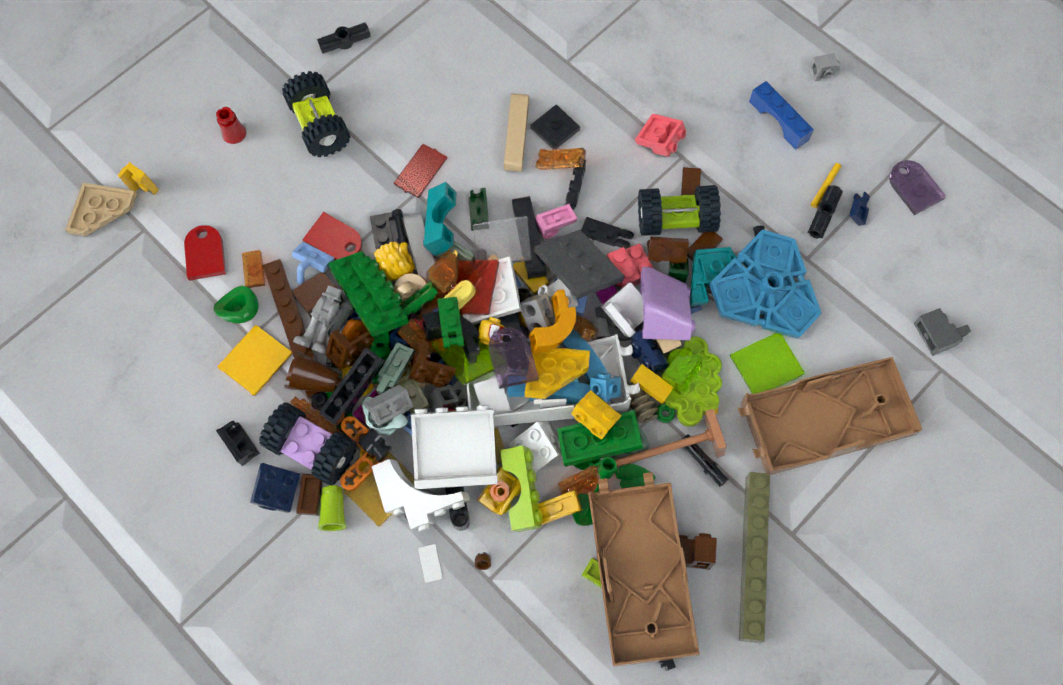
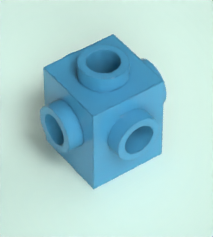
(606, 386)

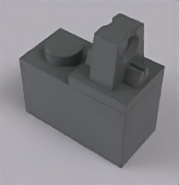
(938, 332)

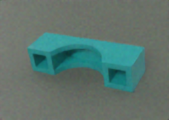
(439, 203)

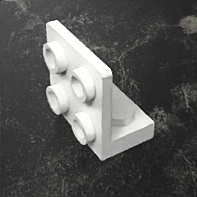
(625, 309)
(542, 442)

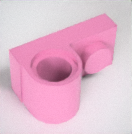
(553, 220)

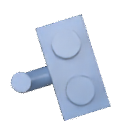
(310, 257)

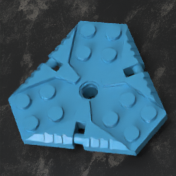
(745, 293)

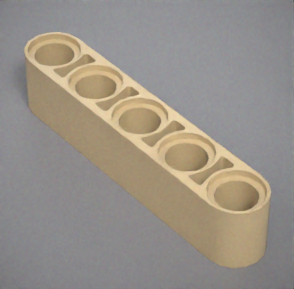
(516, 132)

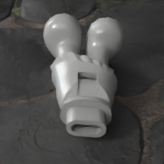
(323, 313)

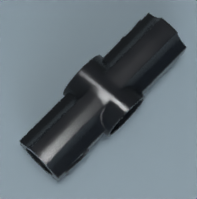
(343, 37)
(821, 219)

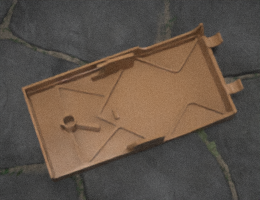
(642, 574)

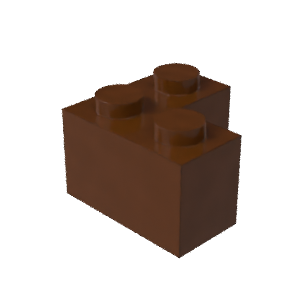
(700, 551)

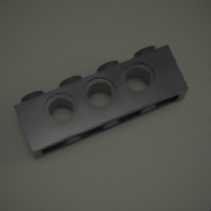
(352, 387)

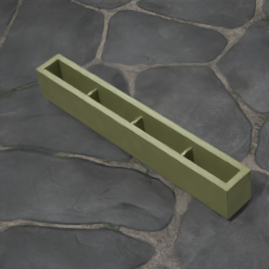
(754, 558)

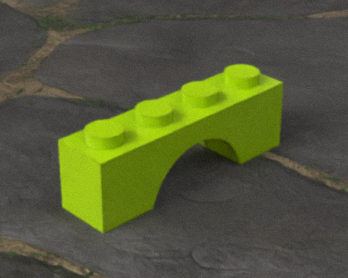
(525, 513)

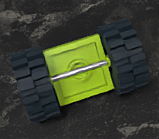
(679, 211)

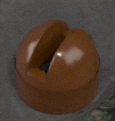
(483, 557)

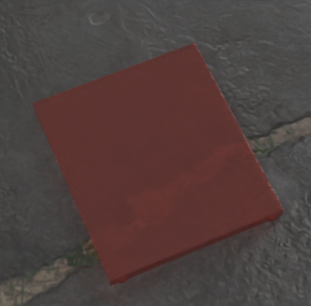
(483, 276)

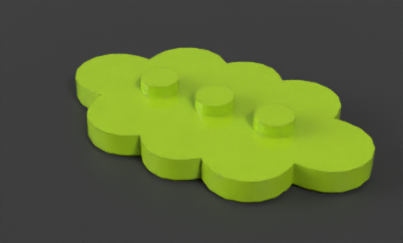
(703, 389)

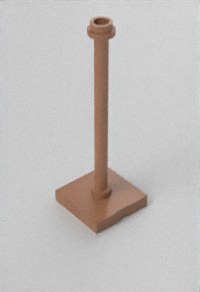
(712, 434)

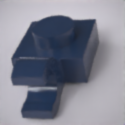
(859, 210)

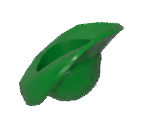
(237, 305)

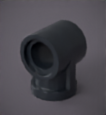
(374, 445)

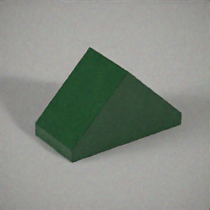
(679, 270)

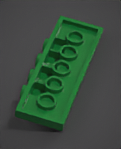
(369, 292)

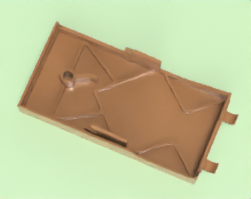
(829, 415)

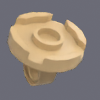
(408, 285)

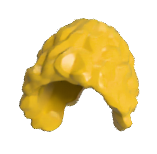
(394, 260)

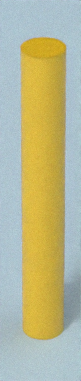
(829, 179)

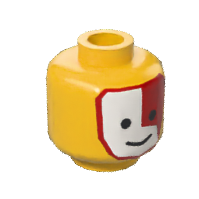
(488, 328)

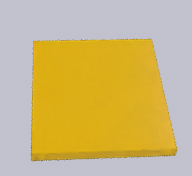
(255, 360)

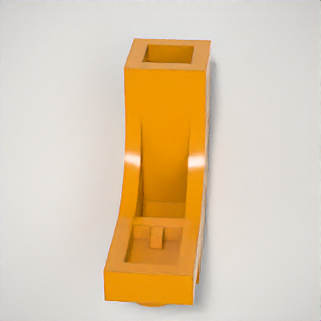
(548, 338)

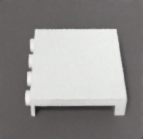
(453, 447)

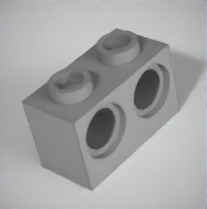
(538, 311)

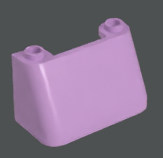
(665, 306)

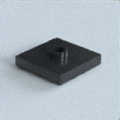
(555, 127)

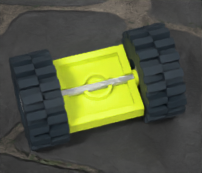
(309, 100)

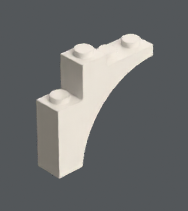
(400, 496)

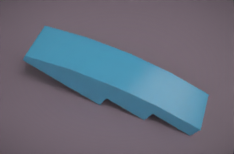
(571, 392)

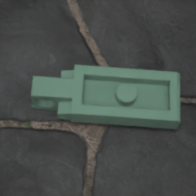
(394, 367)

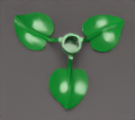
(629, 474)

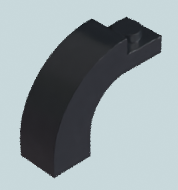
(432, 330)

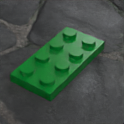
(581, 446)

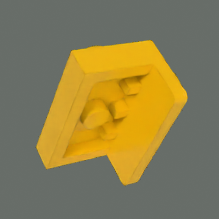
(595, 414)
(500, 507)

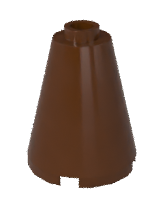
(311, 375)

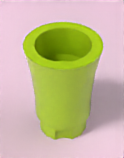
(332, 509)

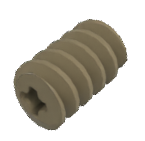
(642, 406)

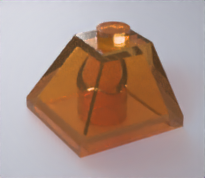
(445, 271)

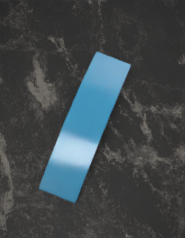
(574, 341)

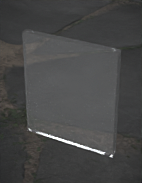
(503, 239)

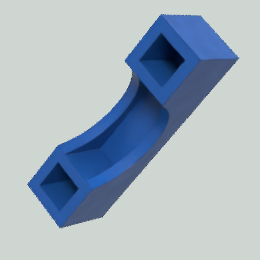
(794, 127)

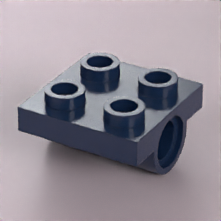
(646, 353)
(274, 488)

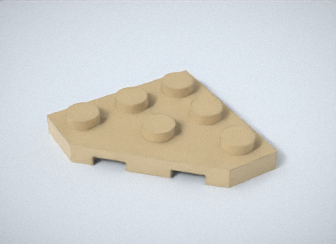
(97, 207)

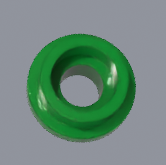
(671, 413)

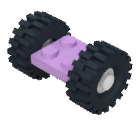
(307, 443)

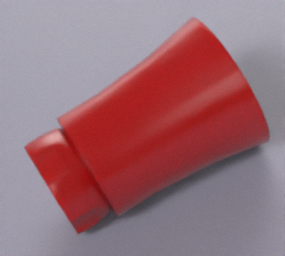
(231, 128)

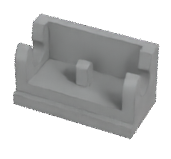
(389, 404)

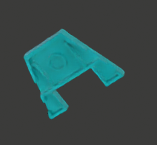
(706, 266)

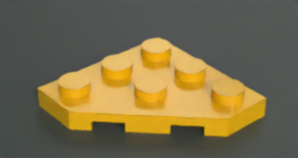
(556, 370)

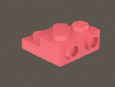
(661, 134)
(630, 263)

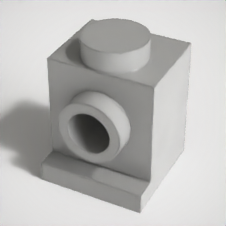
(824, 66)

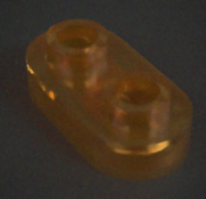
(585, 328)

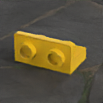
(136, 178)

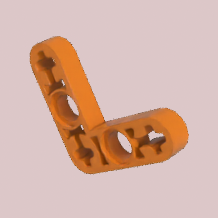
(349, 473)

